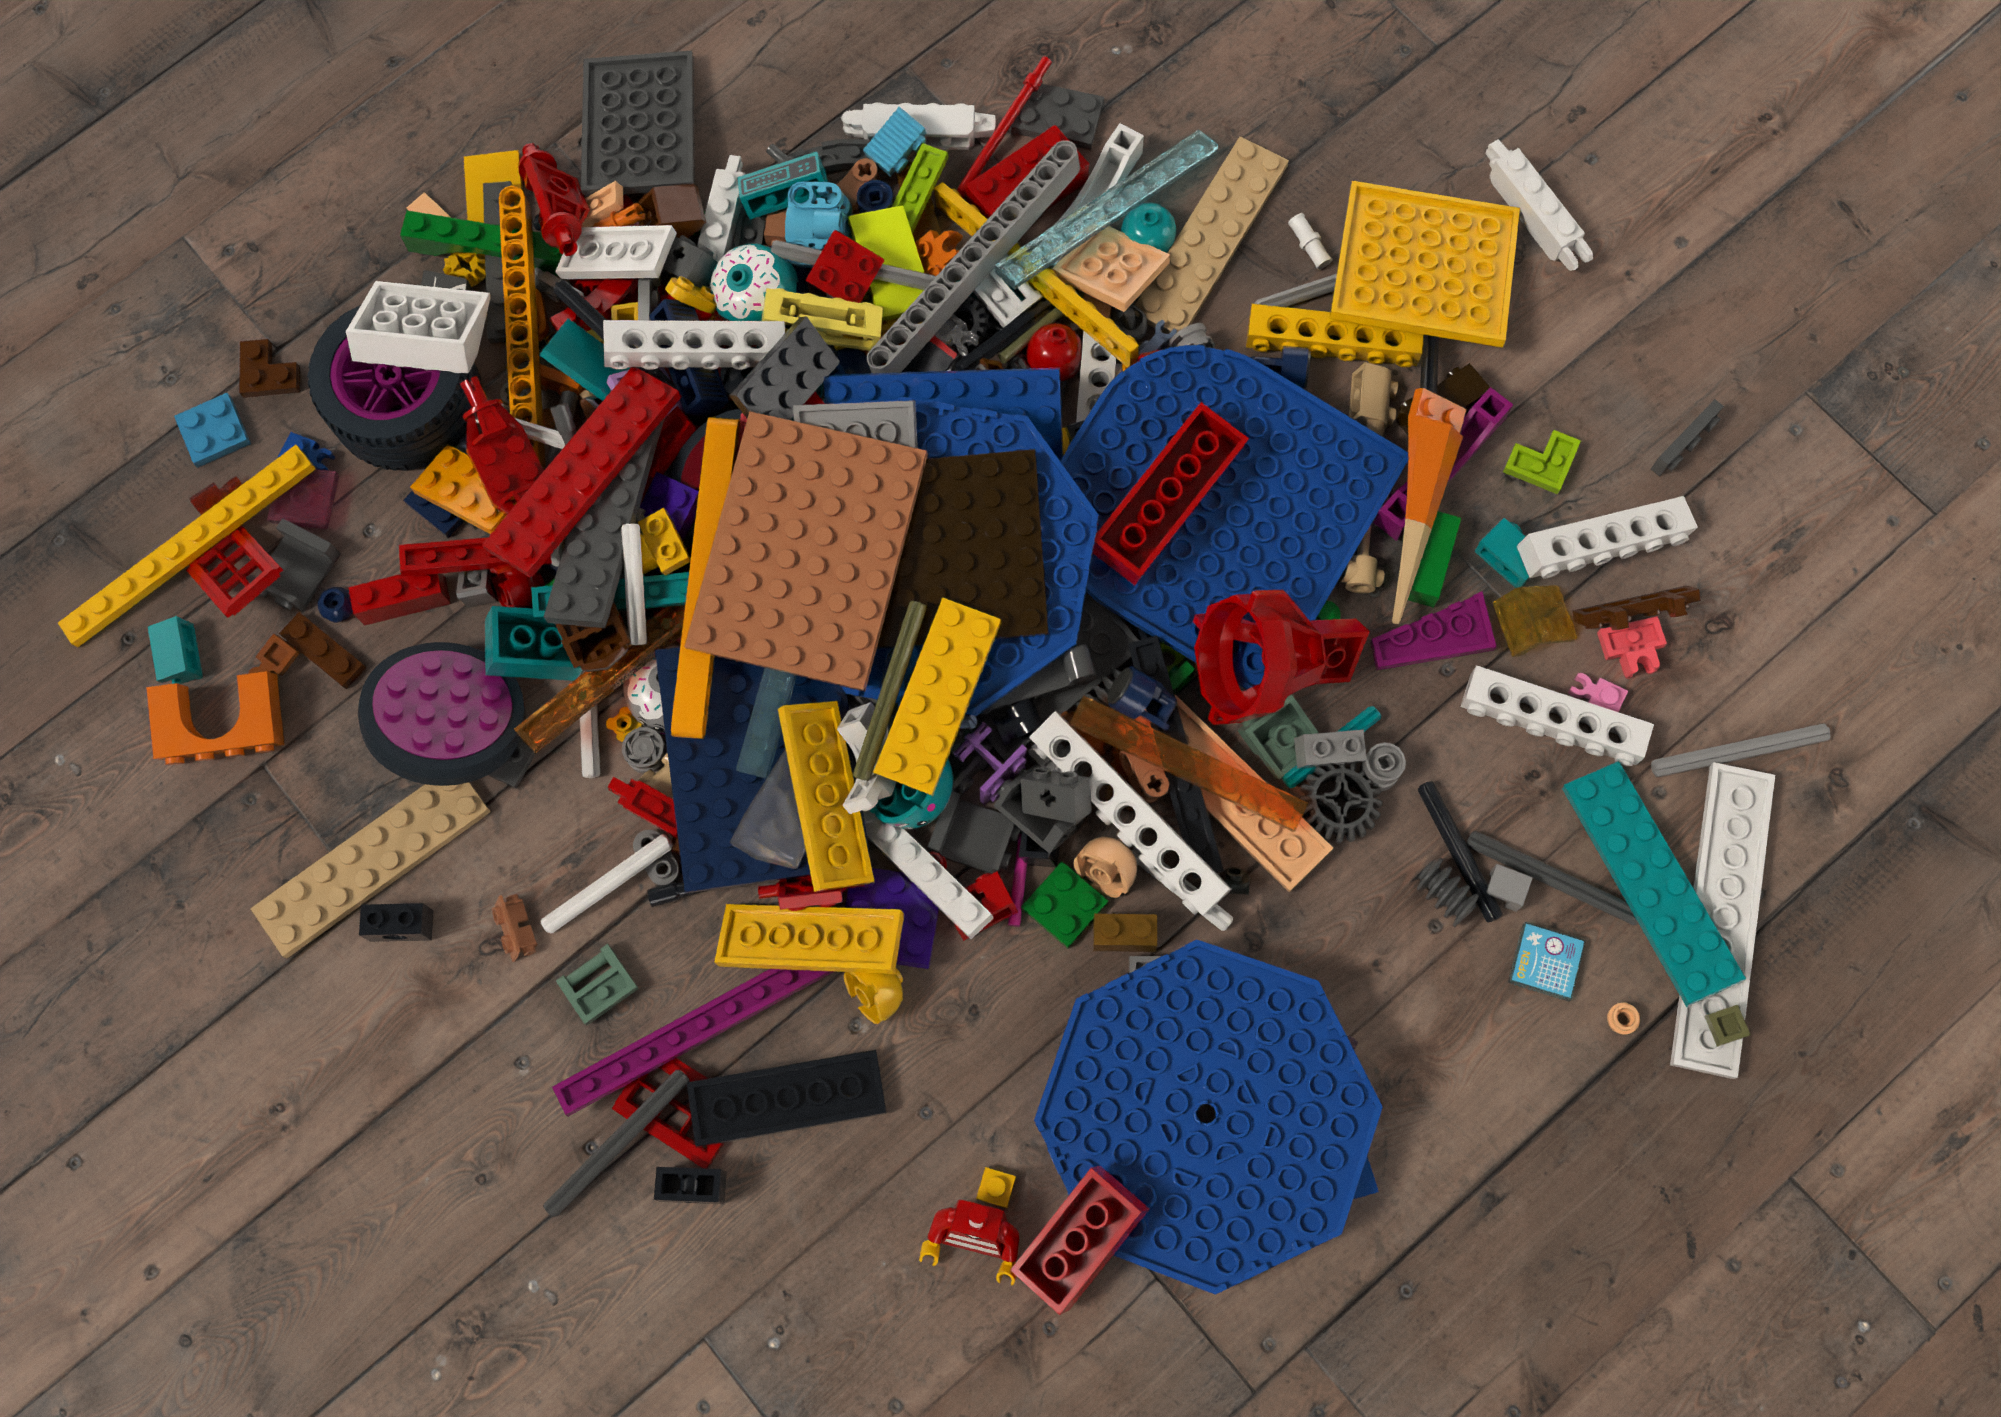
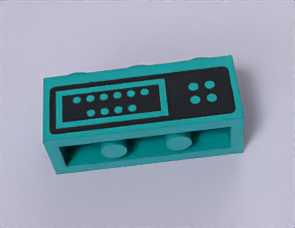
(769, 187)

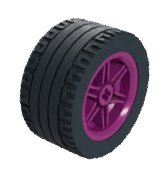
(369, 428)

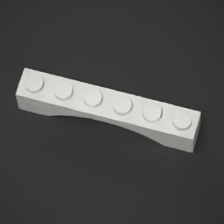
(1113, 166)

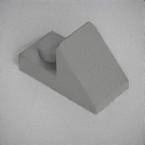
(475, 588)

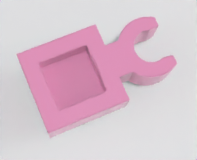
(1601, 694)

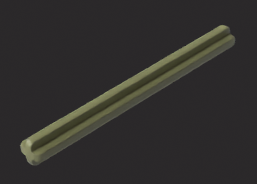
(889, 690)

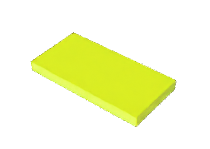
(890, 237)

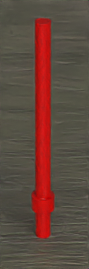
(1031, 84)

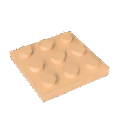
(1112, 267)

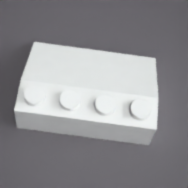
(418, 327)

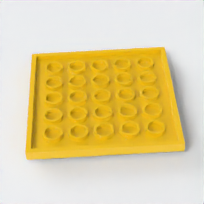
(1426, 264)

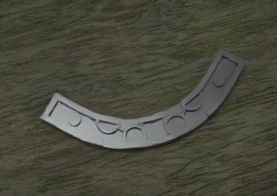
(834, 156)

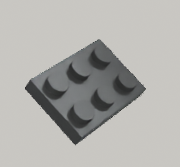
(1070, 110)

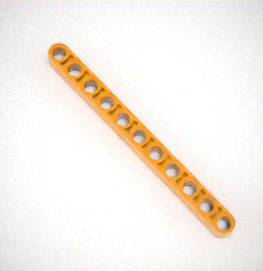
(513, 300)
(695, 667)

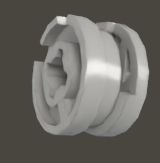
(1192, 335)
(644, 749)

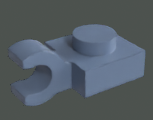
(1158, 341)

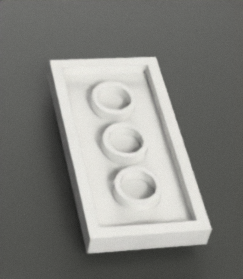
(618, 253)

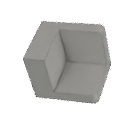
(1509, 886)

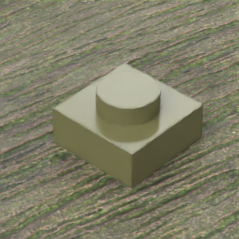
(1727, 1025)

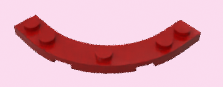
(607, 294)

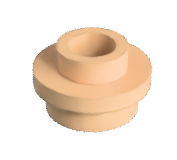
(1631, 1014)

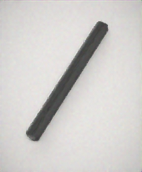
(1551, 876)
(616, 1143)

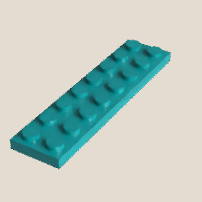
(1653, 884)

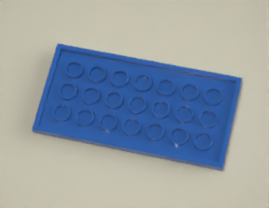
(1007, 391)

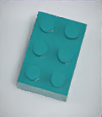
(525, 646)

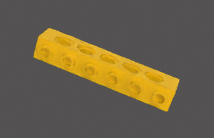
(1317, 323)

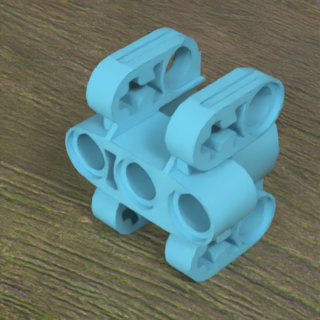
(813, 223)

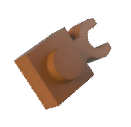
(275, 656)

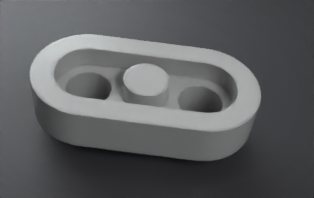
(668, 859)

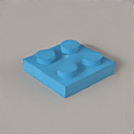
(212, 430)

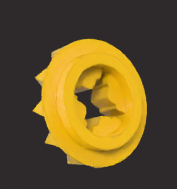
(476, 263)

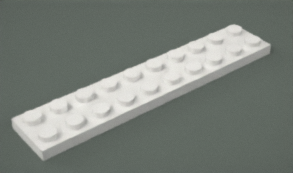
(1730, 890)

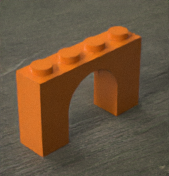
(256, 728)

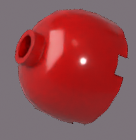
(1056, 347)
(514, 587)

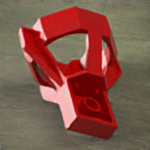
(1293, 653)

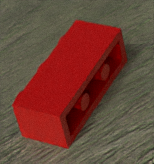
(398, 597)

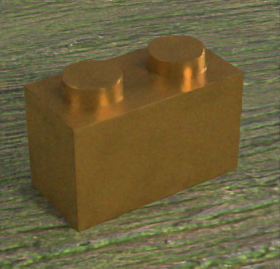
(1125, 932)

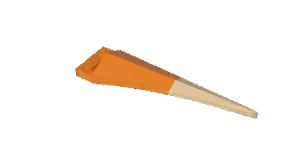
(1432, 450)

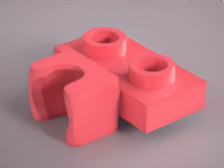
(1634, 645)

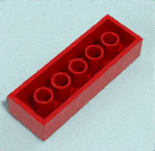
(1168, 493)

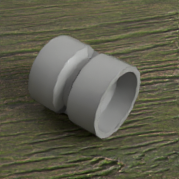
(1384, 765)

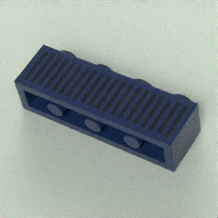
(699, 388)

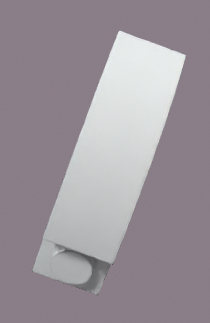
(864, 793)

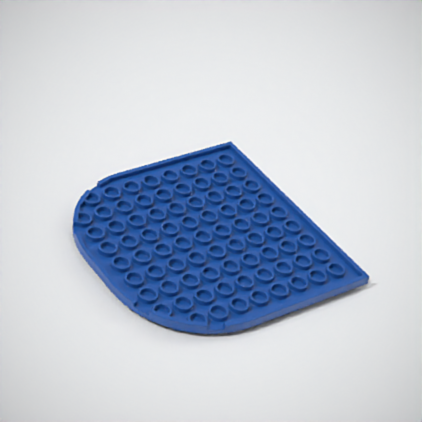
(1272, 521)

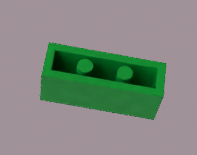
(1435, 560)

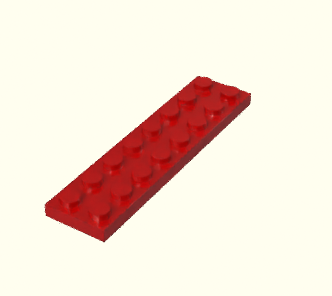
(581, 471)

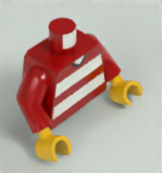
(976, 1230)

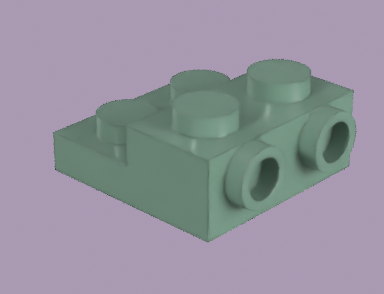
(1274, 736)

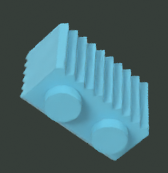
(895, 142)

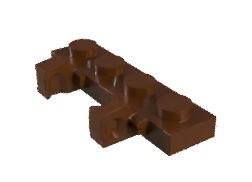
(1621, 611)

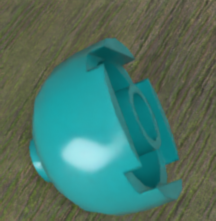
(1151, 226)

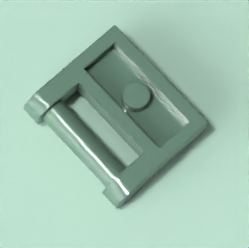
(602, 992)

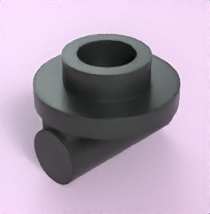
(1236, 880)

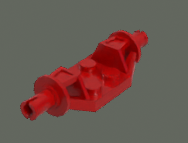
(558, 198)
(502, 450)

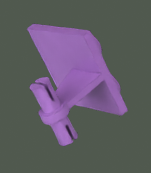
(1003, 772)

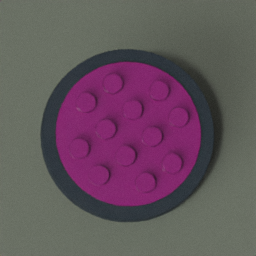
(439, 715)

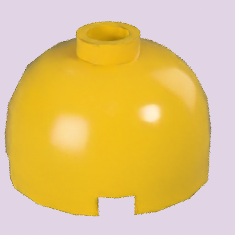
(877, 992)

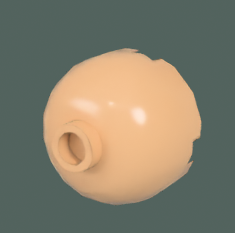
(1108, 865)

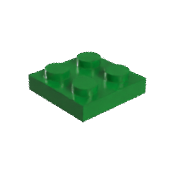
(1064, 905)

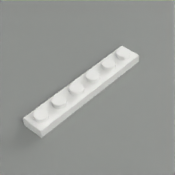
(928, 875)

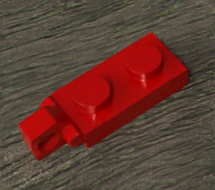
(646, 803)

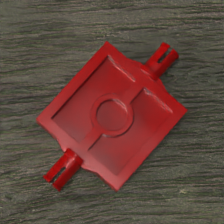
(799, 892)

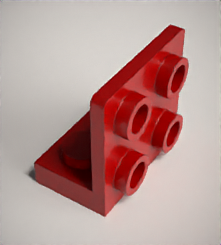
(845, 268)

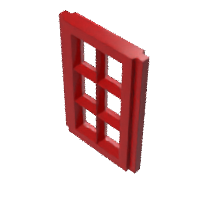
(219, 593)
(661, 1130)

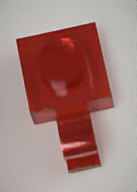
(212, 494)

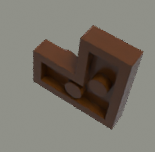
(262, 377)

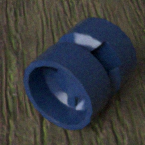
(874, 196)

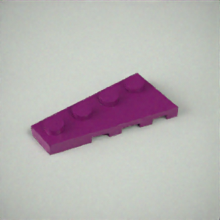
(1449, 633)

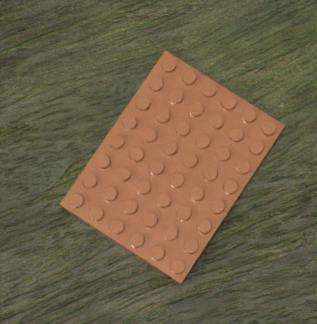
(806, 550)

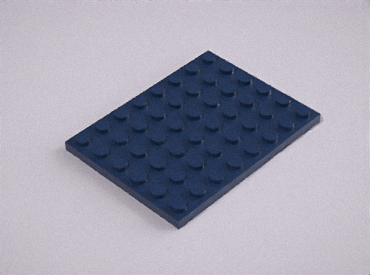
(704, 778)

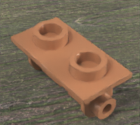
(515, 939)

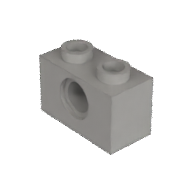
(1330, 748)

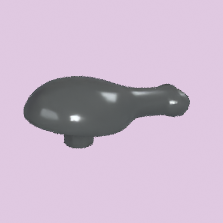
(1130, 323)

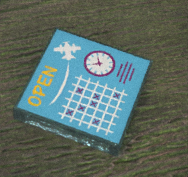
(1546, 961)

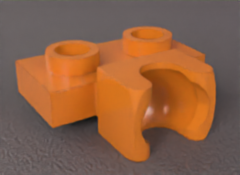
(937, 250)

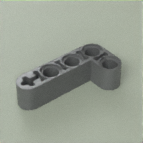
(1066, 672)

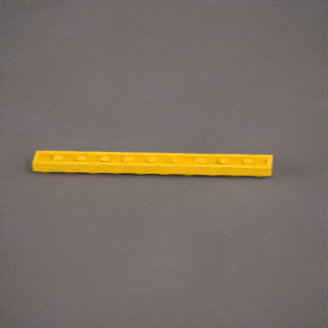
(1048, 284)
(186, 546)

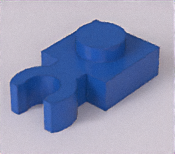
(310, 448)

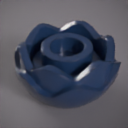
(341, 610)

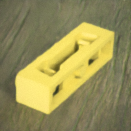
(827, 316)

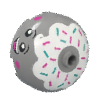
(644, 696)

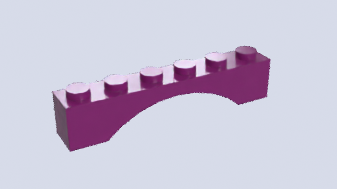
(1476, 429)

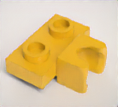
(661, 544)

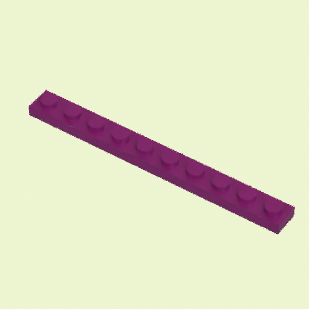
(681, 1036)

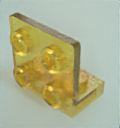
(1534, 618)

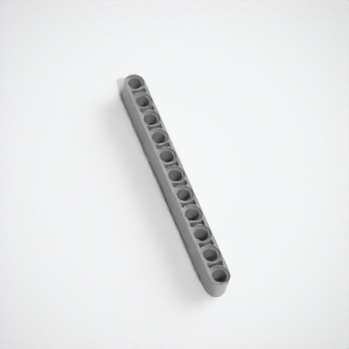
(1023, 208)

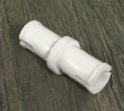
(1310, 241)

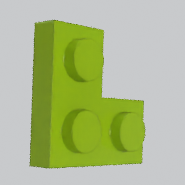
(1544, 469)

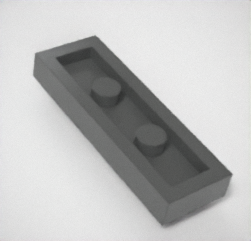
(1688, 439)

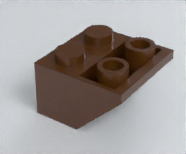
(674, 206)

